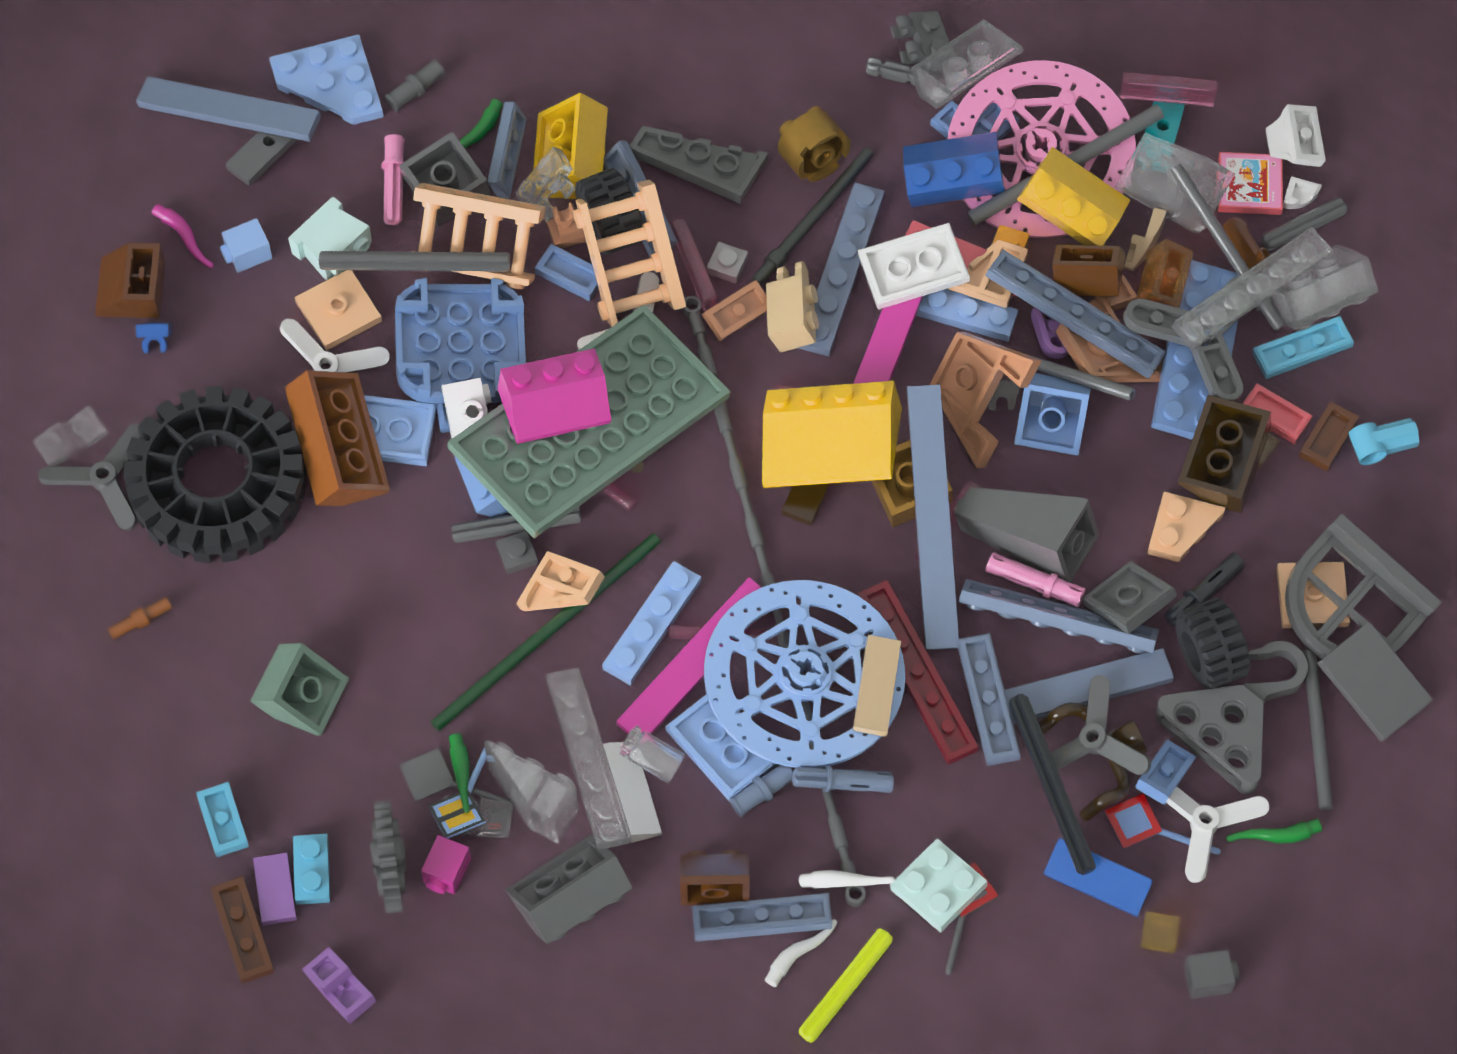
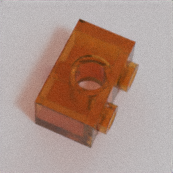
(1165, 273)

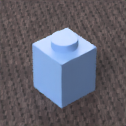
(245, 246)

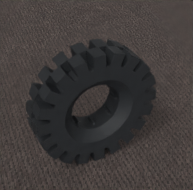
(225, 522)

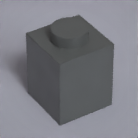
(1210, 974)

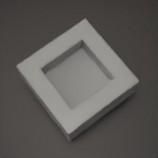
(727, 262)

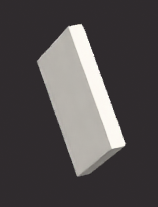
(913, 266)

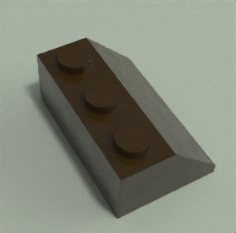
(1225, 452)

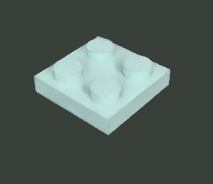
(938, 885)

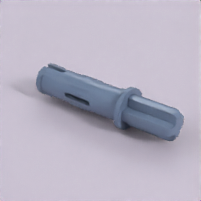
(841, 779)

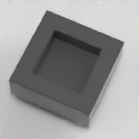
(516, 552)

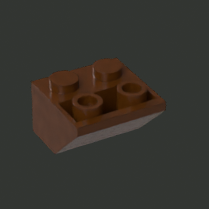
(1089, 269)
(131, 282)

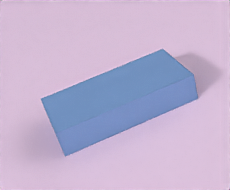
(568, 272)

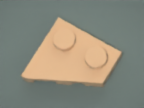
(983, 287)

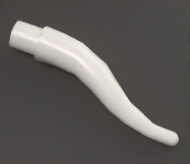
(834, 878)
(787, 957)

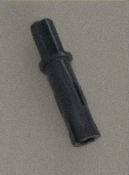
(1207, 586)

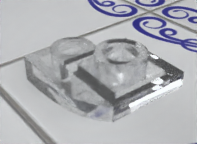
(67, 440)

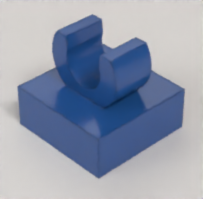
(154, 331)

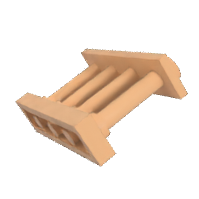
(494, 210)
(660, 261)

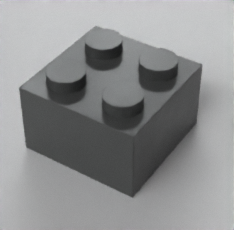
(447, 166)

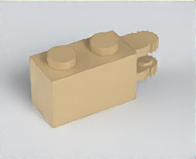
(791, 309)

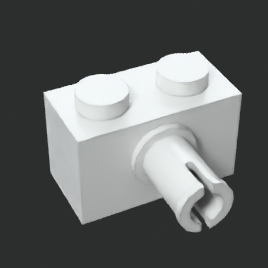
(465, 403)

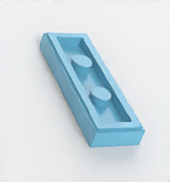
(1302, 347)

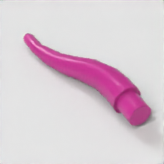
(179, 224)

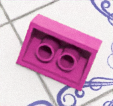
(554, 395)

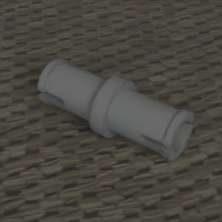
(415, 85)

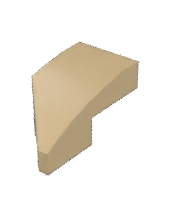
(1140, 245)

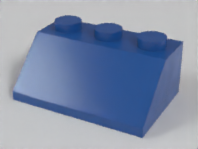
(953, 169)

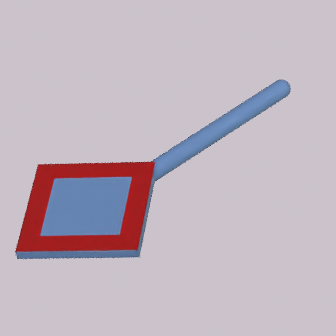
(1136, 822)

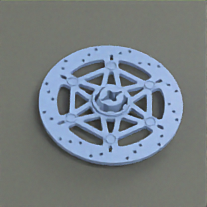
(792, 664)

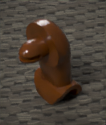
(1244, 242)

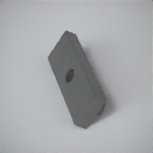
(258, 155)

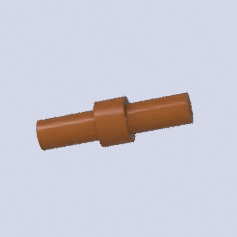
(139, 618)

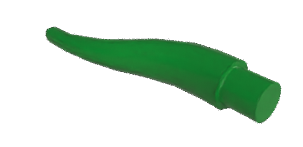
(485, 124)
(460, 764)
(1280, 835)

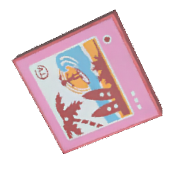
(1255, 186)

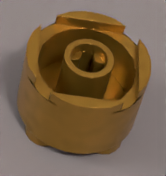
(813, 144)

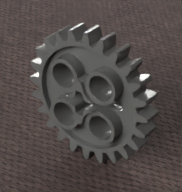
(388, 856)

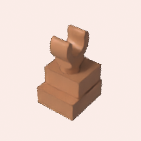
(564, 228)

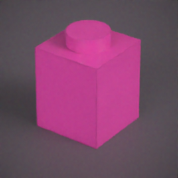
(445, 865)

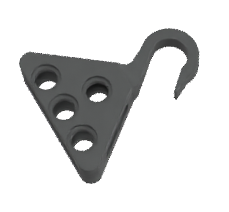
(1235, 740)

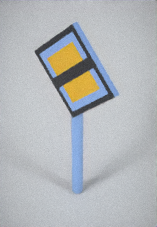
(450, 812)

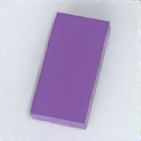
(274, 889)

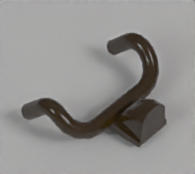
(1126, 733)

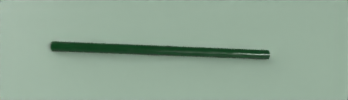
(540, 636)

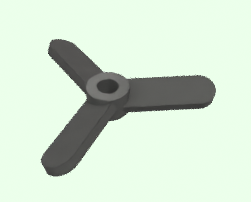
(109, 486)
(1105, 744)

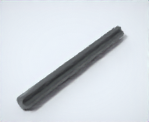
(414, 261)

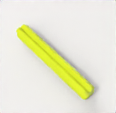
(845, 985)

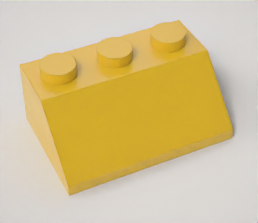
(579, 131)
(1073, 199)

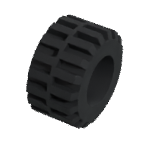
(604, 189)
(1212, 643)

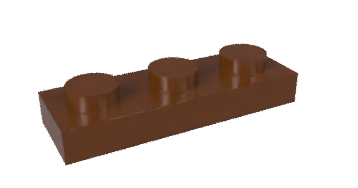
(242, 930)

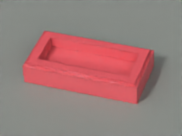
(1286, 418)

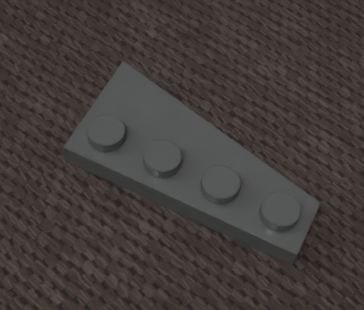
(713, 167)

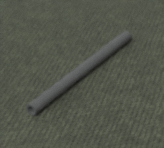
(1079, 156)

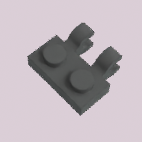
(926, 31)

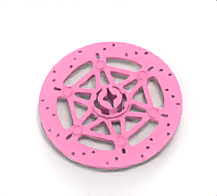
(1041, 132)

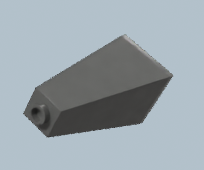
(1033, 528)

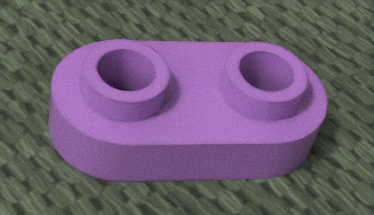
(1047, 335)

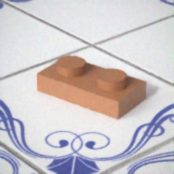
(736, 310)

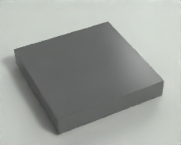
(1129, 597)

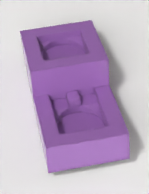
(339, 985)

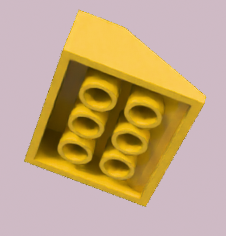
(830, 434)

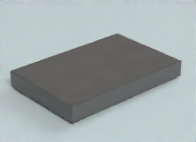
(1375, 681)

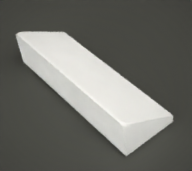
(633, 794)

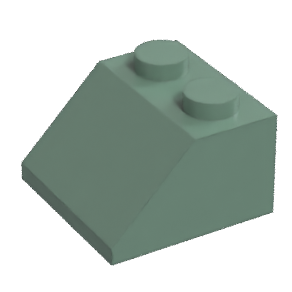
(300, 688)

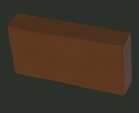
(1328, 436)

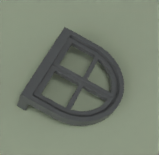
(1378, 570)

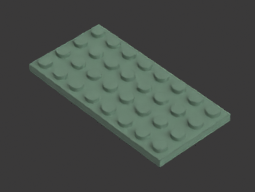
(653, 396)

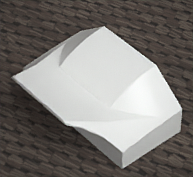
(1297, 136)

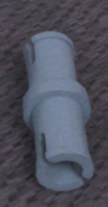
(761, 789)

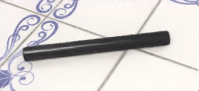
(1052, 784)

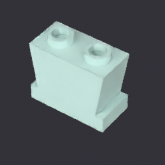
(329, 231)

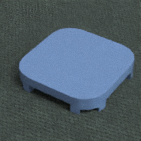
(456, 336)

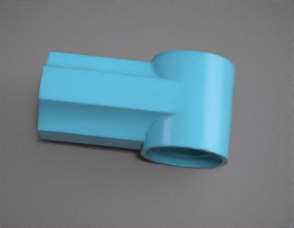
(1375, 442)

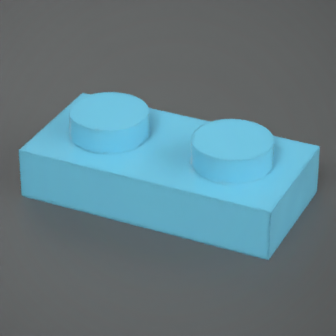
(222, 819)
(311, 869)

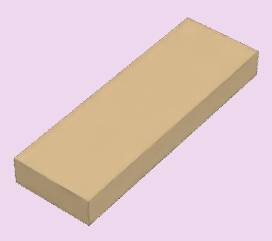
(877, 685)

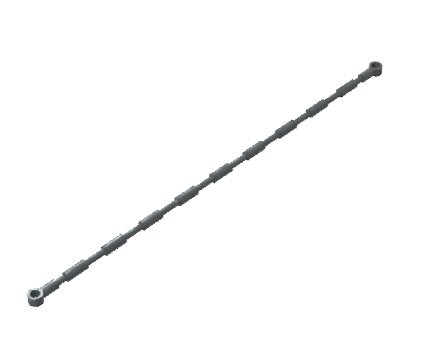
(767, 578)

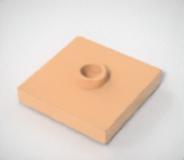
(338, 309)
(1316, 603)

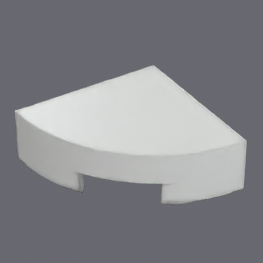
(1300, 193)

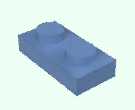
(1165, 772)

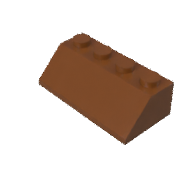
(336, 437)

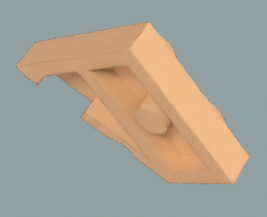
(1181, 525)
(560, 584)

